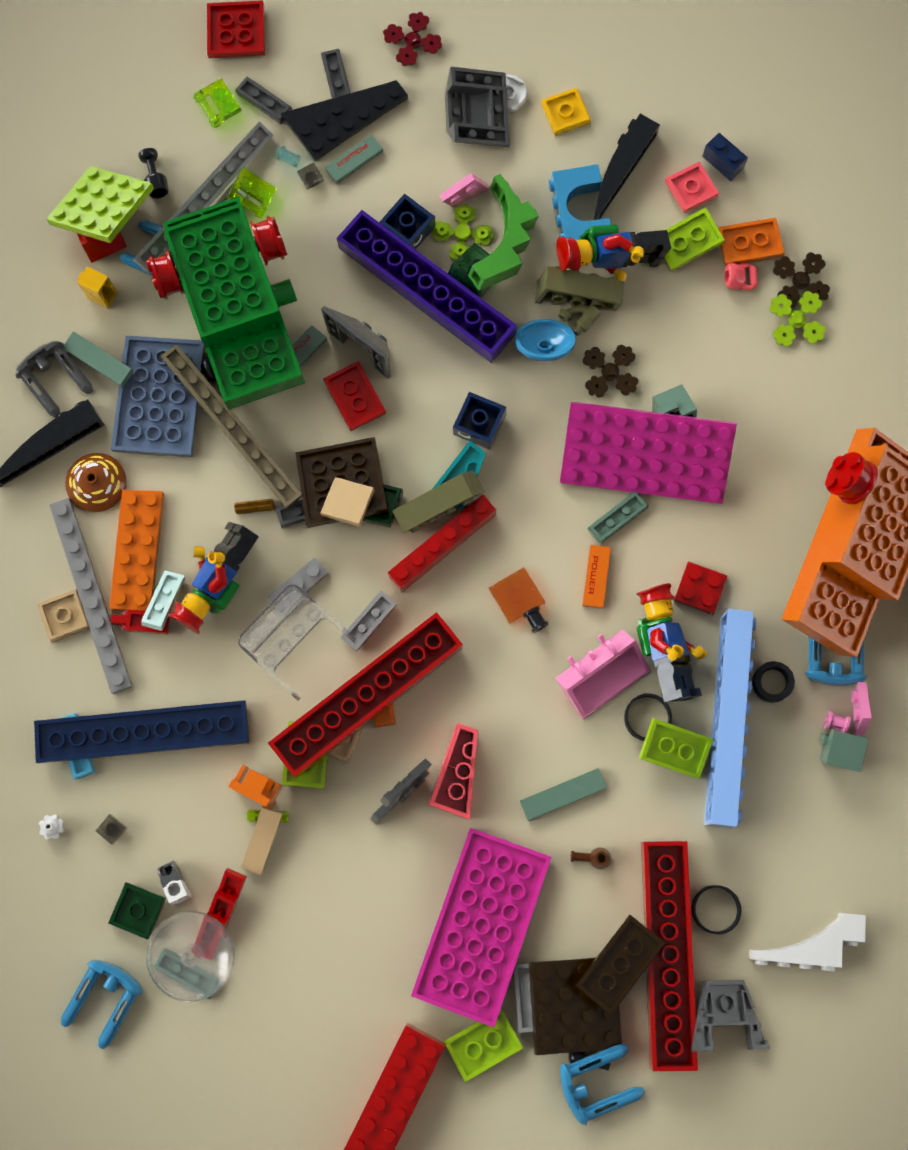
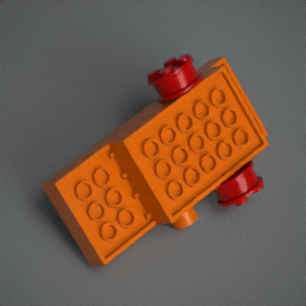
(856, 547)

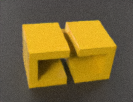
(97, 287)

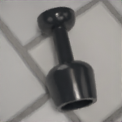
(158, 180)

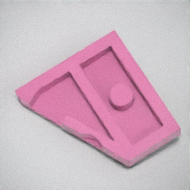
(464, 189)
(861, 709)

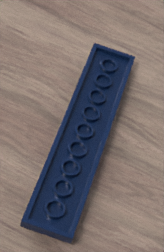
(141, 732)

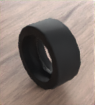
(789, 678)

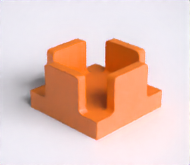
(256, 786)

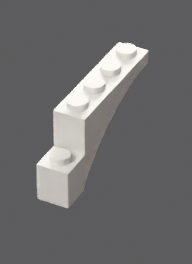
(821, 949)

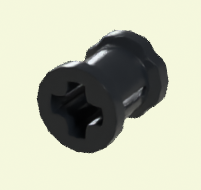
(535, 619)

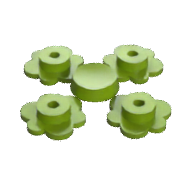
(462, 231)
(797, 319)

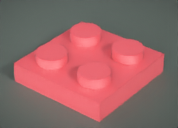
(691, 187)

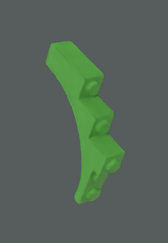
(504, 260)

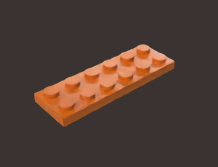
(136, 550)

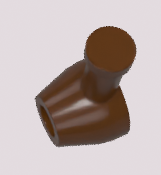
(592, 857)

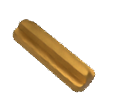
(254, 506)

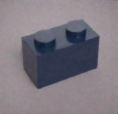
(724, 156)

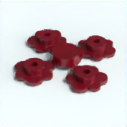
(412, 40)

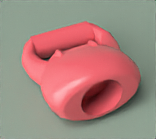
(736, 279)

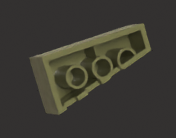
(579, 289)
(438, 501)

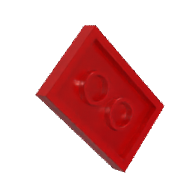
(354, 396)

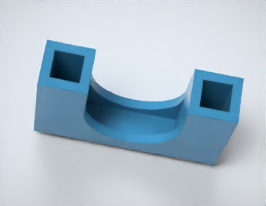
(565, 186)

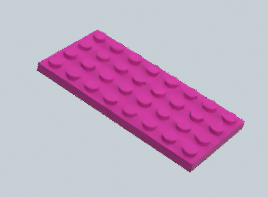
(647, 452)
(481, 927)

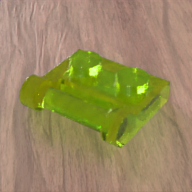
(222, 99)
(254, 187)

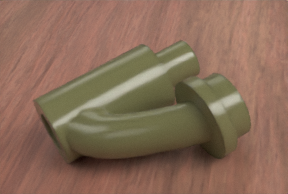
(589, 316)

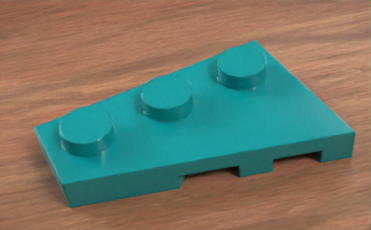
(468, 459)

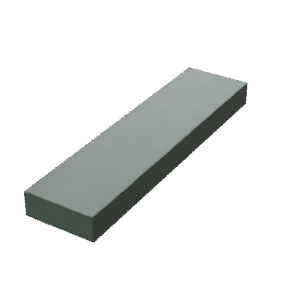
(98, 359)
(563, 794)

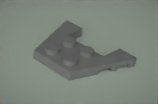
(402, 790)
(726, 1005)

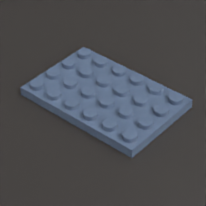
(154, 407)

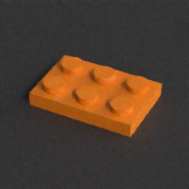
(751, 241)

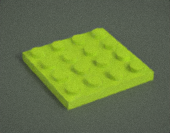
(100, 204)

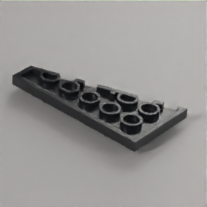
(335, 120)

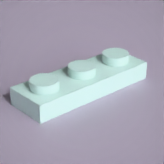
(163, 600)

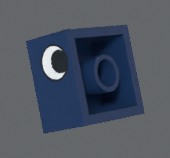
(409, 221)
(479, 420)

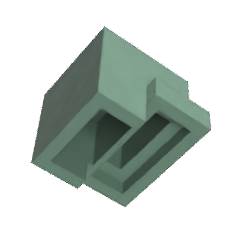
(675, 402)
(843, 750)

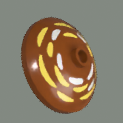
(103, 490)

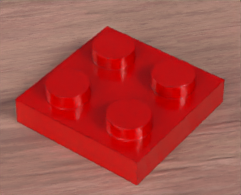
(700, 588)

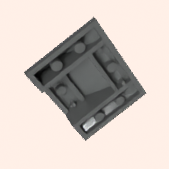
(477, 107)
(345, 326)

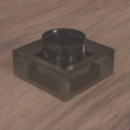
(310, 176)
(111, 829)

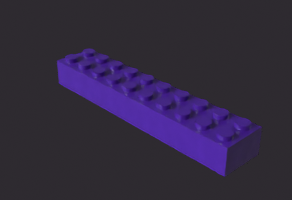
(426, 286)

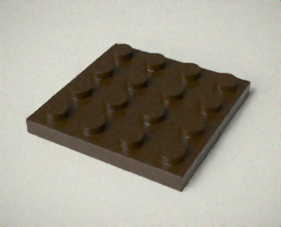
(350, 461)
(565, 1016)

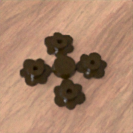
(801, 279)
(610, 371)

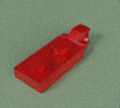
(132, 620)

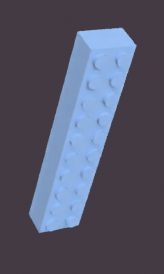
(729, 719)

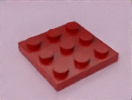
(235, 29)

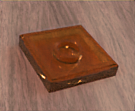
(516, 595)

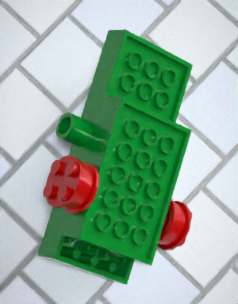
(232, 298)

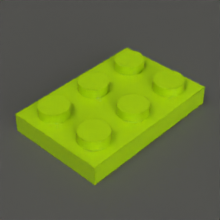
(692, 239)
(675, 748)
(312, 778)
(482, 1046)

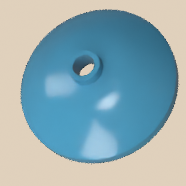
(545, 340)

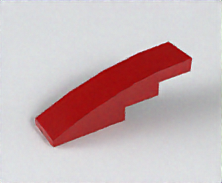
(227, 896)

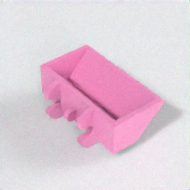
(603, 673)

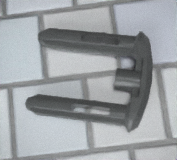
(38, 359)

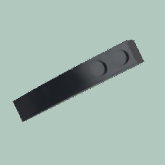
(624, 160)
(51, 439)

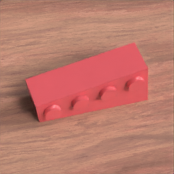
(455, 778)

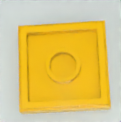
(565, 111)

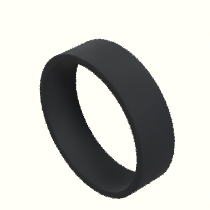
(642, 696)
(738, 915)

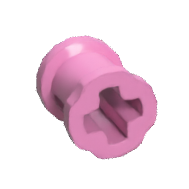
(837, 722)

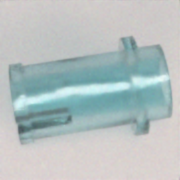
(287, 156)

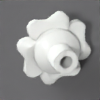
(51, 827)

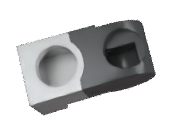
(173, 883)

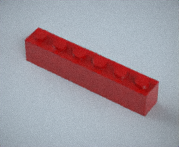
(442, 543)

